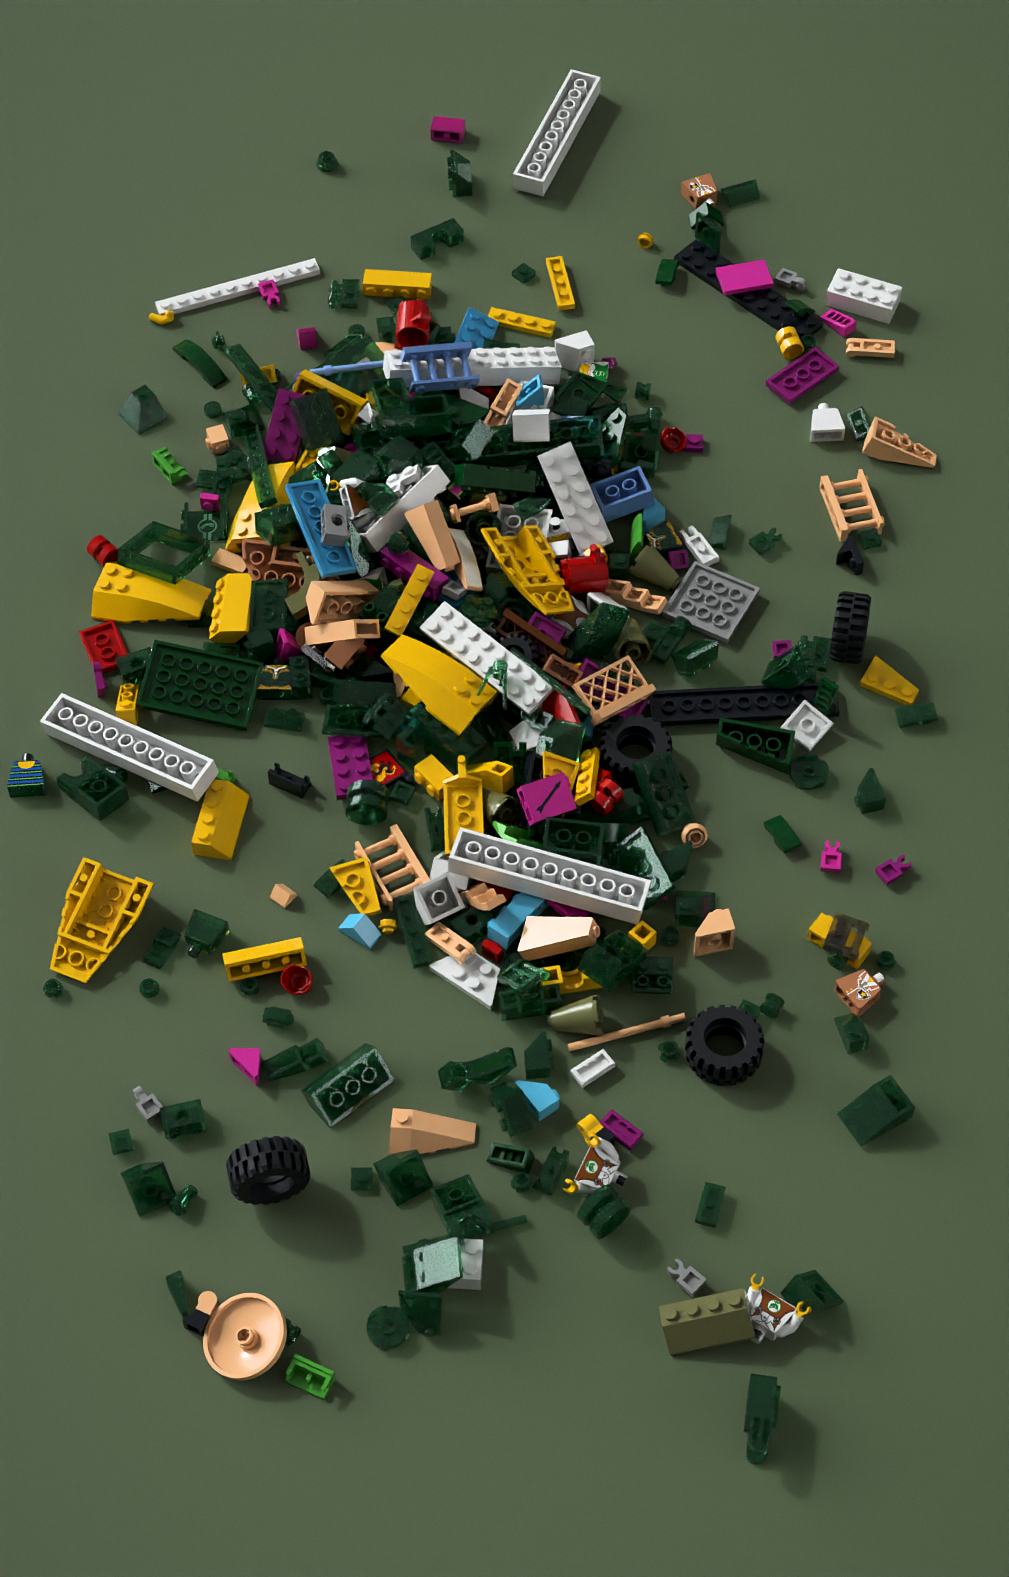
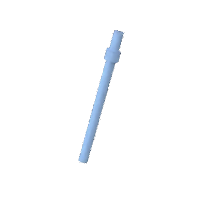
(328, 370)

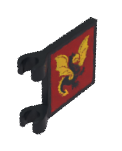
(388, 770)

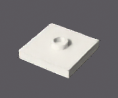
(808, 725)

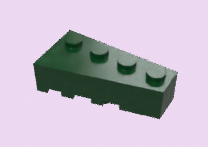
(461, 409)
(494, 479)
(757, 742)

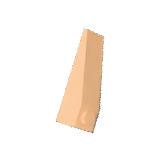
(889, 445)
(428, 1132)

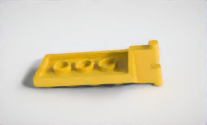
(462, 804)

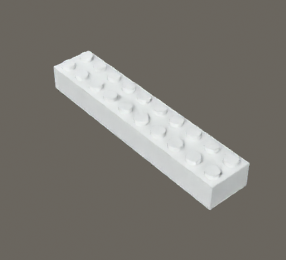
(556, 133)
(491, 364)
(129, 747)
(548, 876)

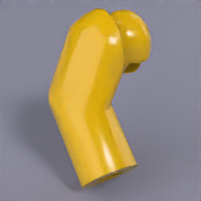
(167, 318)

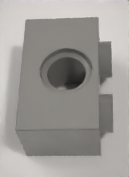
(334, 525)

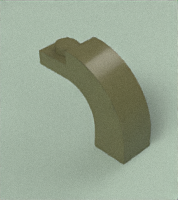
(297, 602)

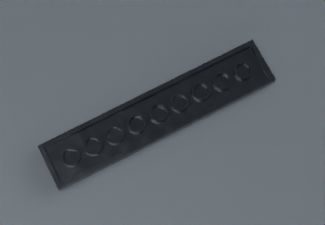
(762, 303)
(732, 703)

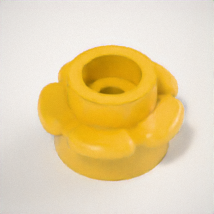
(645, 240)
(387, 926)

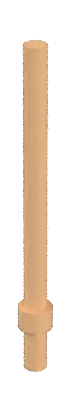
(664, 1022)

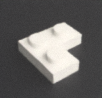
(398, 481)

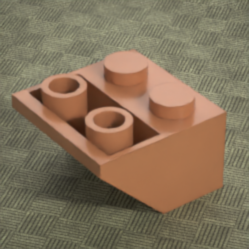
(344, 652)

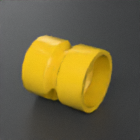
(789, 342)

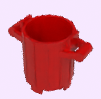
(412, 324)
(585, 572)

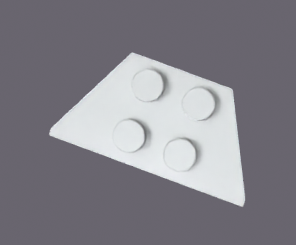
(474, 977)

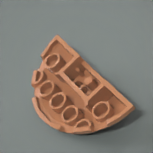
(275, 563)

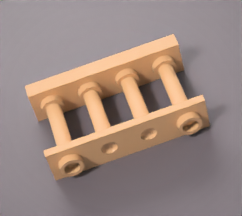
(487, 503)
(838, 515)
(404, 853)

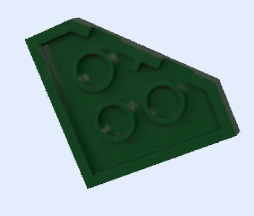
(614, 436)

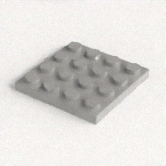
(711, 601)

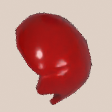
(673, 440)
(297, 980)

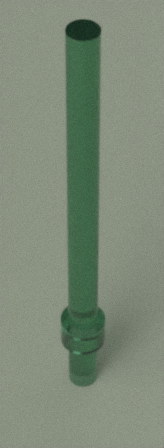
(573, 700)
(498, 1226)

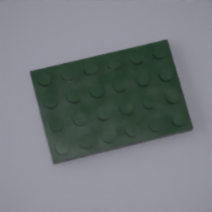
(200, 685)

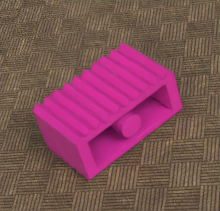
(447, 129)

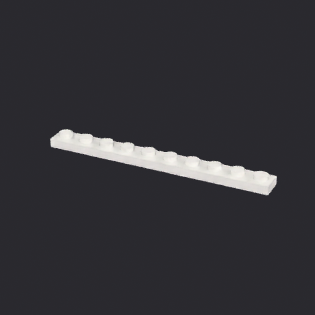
(237, 287)

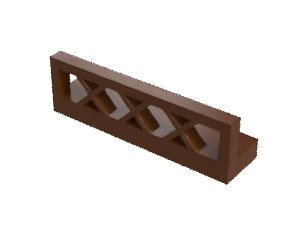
(532, 632)

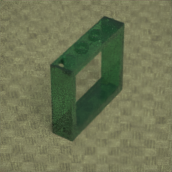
(130, 556)

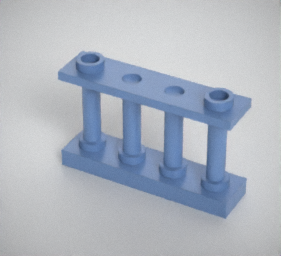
(444, 352)

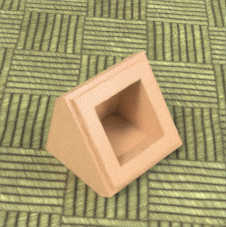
(282, 895)

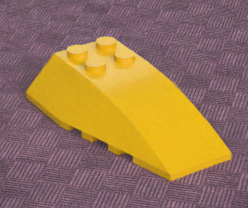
(244, 520)
(531, 568)
(134, 596)
(440, 682)
(96, 918)

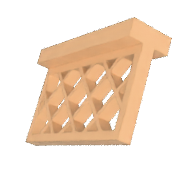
(624, 701)

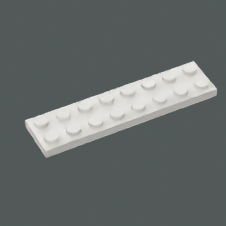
(479, 651)

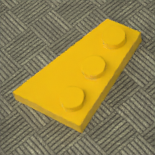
(888, 683)
(556, 764)
(359, 885)

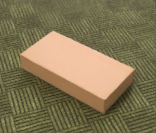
(229, 561)

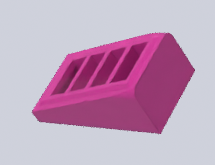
(849, 323)

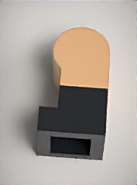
(206, 1306)

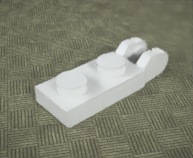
(699, 546)

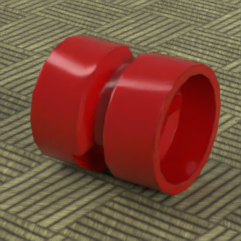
(102, 550)
(608, 794)

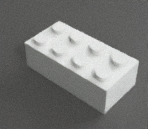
(863, 296)

